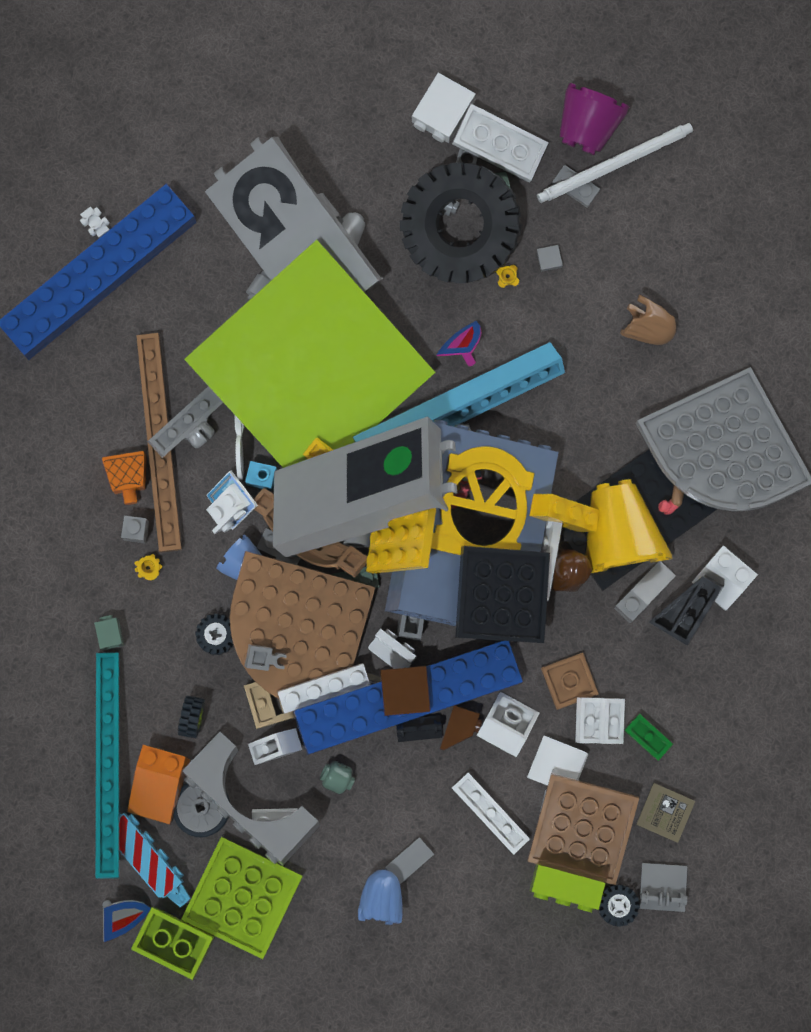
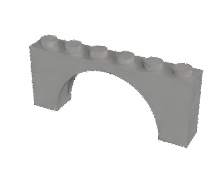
(277, 837)

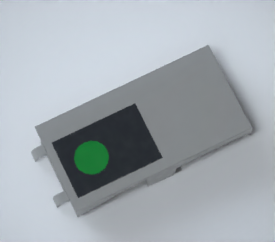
(359, 487)

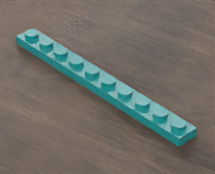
(107, 766)

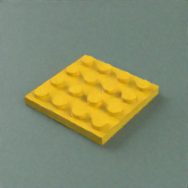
(403, 544)

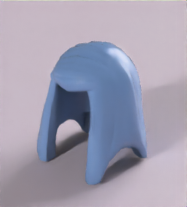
(381, 898)

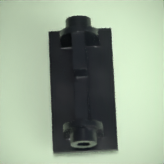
(420, 729)

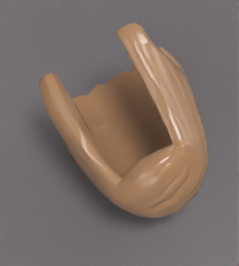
(651, 327)

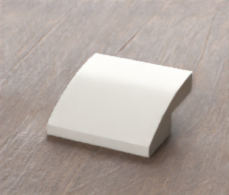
(600, 720)
(556, 759)

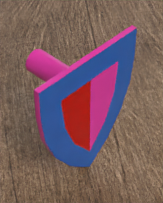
(463, 343)

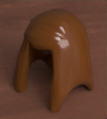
(570, 570)

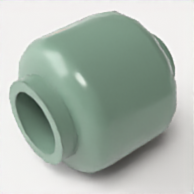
(337, 777)

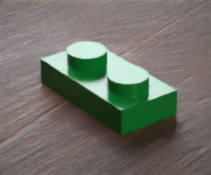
(648, 737)

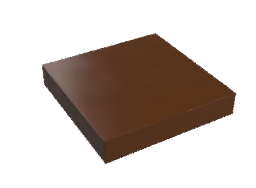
(405, 691)

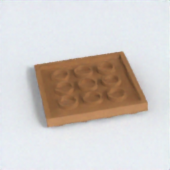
(583, 829)

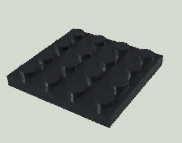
(502, 594)

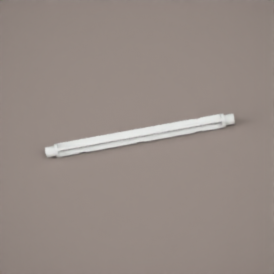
(614, 163)

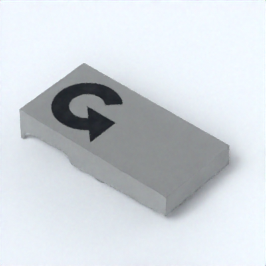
(282, 214)

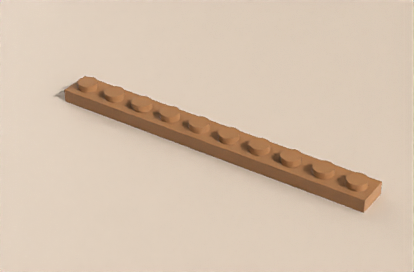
(155, 418)

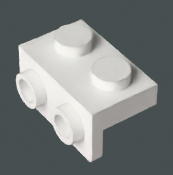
(392, 651)

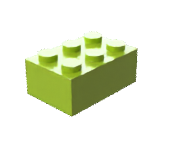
(567, 888)
(173, 943)

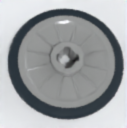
(188, 816)

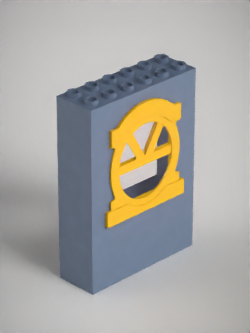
(526, 469)

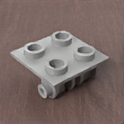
(663, 887)

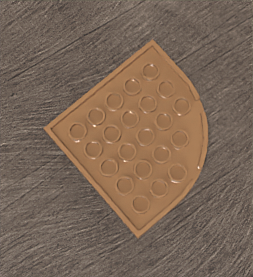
(296, 613)

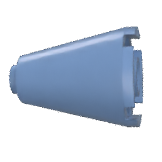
(235, 556)

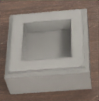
(549, 258)

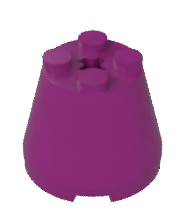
(589, 118)

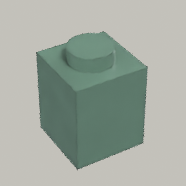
(109, 633)

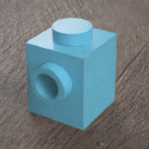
(260, 476)

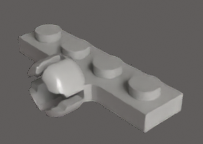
(188, 424)

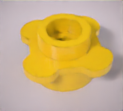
(507, 270)

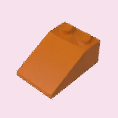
(157, 784)

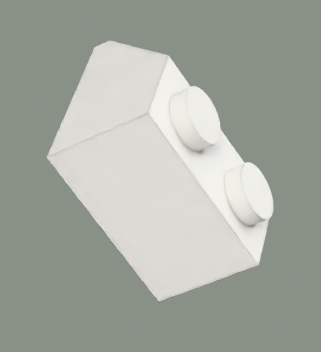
(730, 573)
(508, 724)

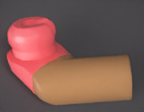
(674, 503)

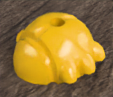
(154, 565)

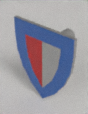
(122, 917)

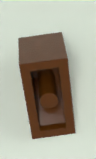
(460, 727)

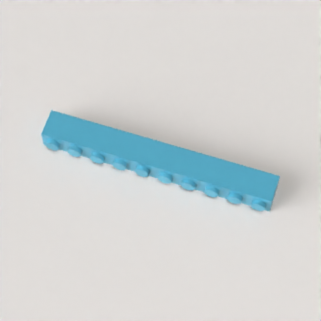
(482, 392)

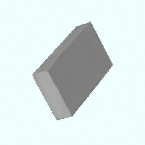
(410, 860)

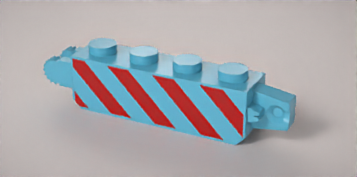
(150, 862)

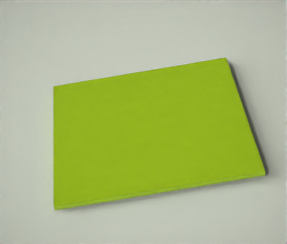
(309, 360)

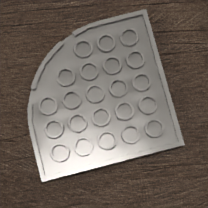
(726, 446)

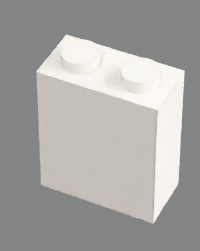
(442, 108)

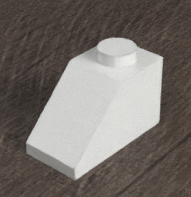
(275, 746)

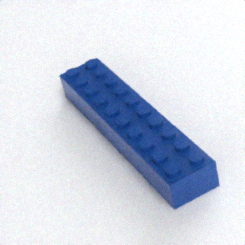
(97, 271)
(448, 685)

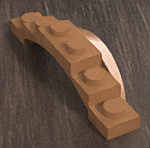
(331, 555)

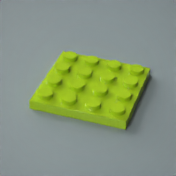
(242, 897)

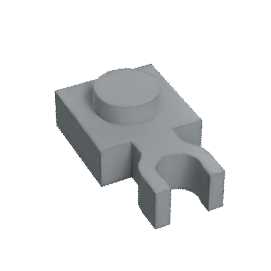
(261, 657)

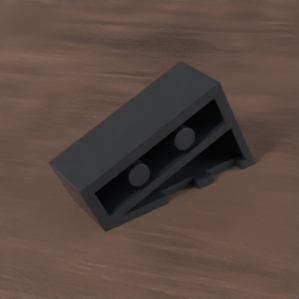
(688, 611)

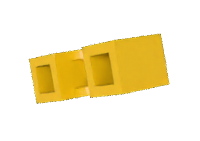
(569, 513)

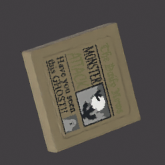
(665, 812)

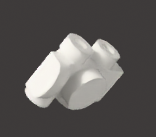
(97, 225)

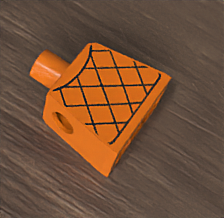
(126, 474)

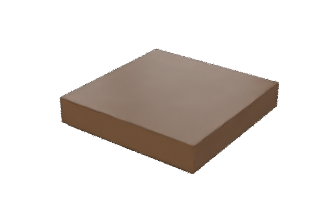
(569, 680)

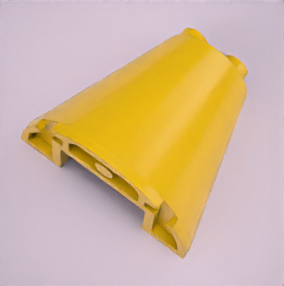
(624, 529)

